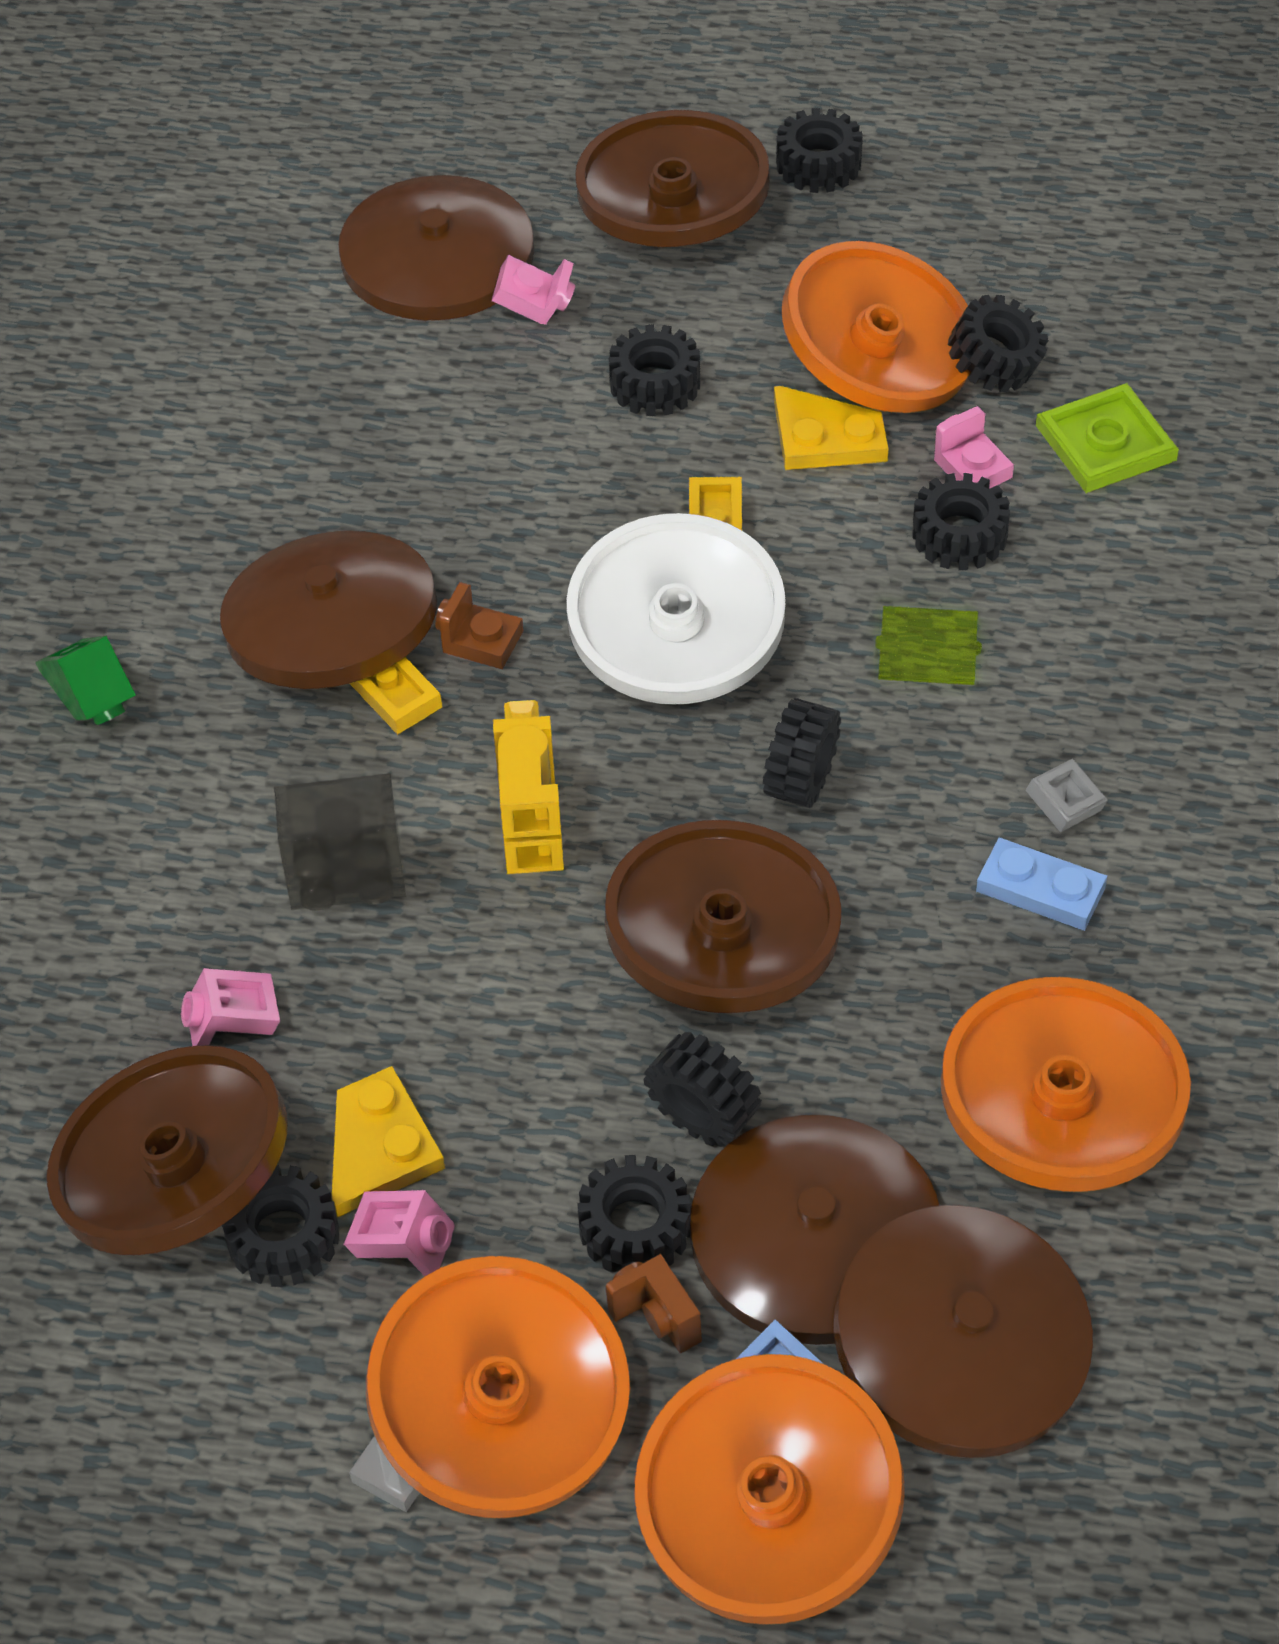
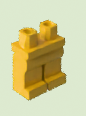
(528, 789)

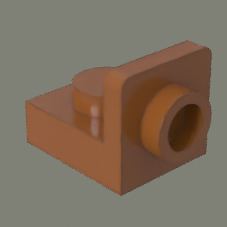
(476, 631)
(662, 1299)

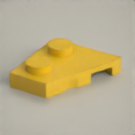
(827, 431)
(378, 1141)

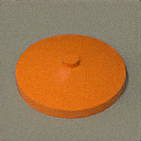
(875, 326)
(1065, 1084)
(497, 1387)
(769, 1489)

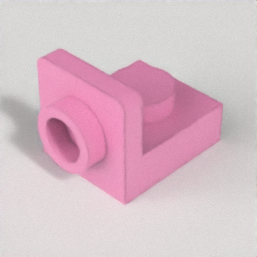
(533, 291)
(966, 449)
(230, 1004)
(401, 1227)

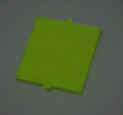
(928, 645)

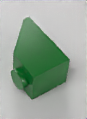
(88, 679)

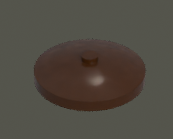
(672, 178)
(433, 246)
(328, 609)
(722, 916)
(167, 1150)
(791, 1212)
(963, 1330)

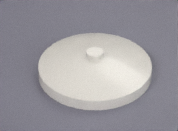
(676, 608)

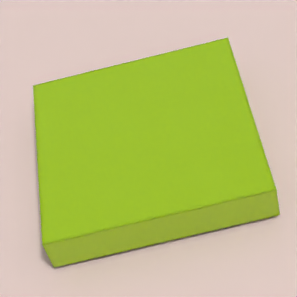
(1106, 437)

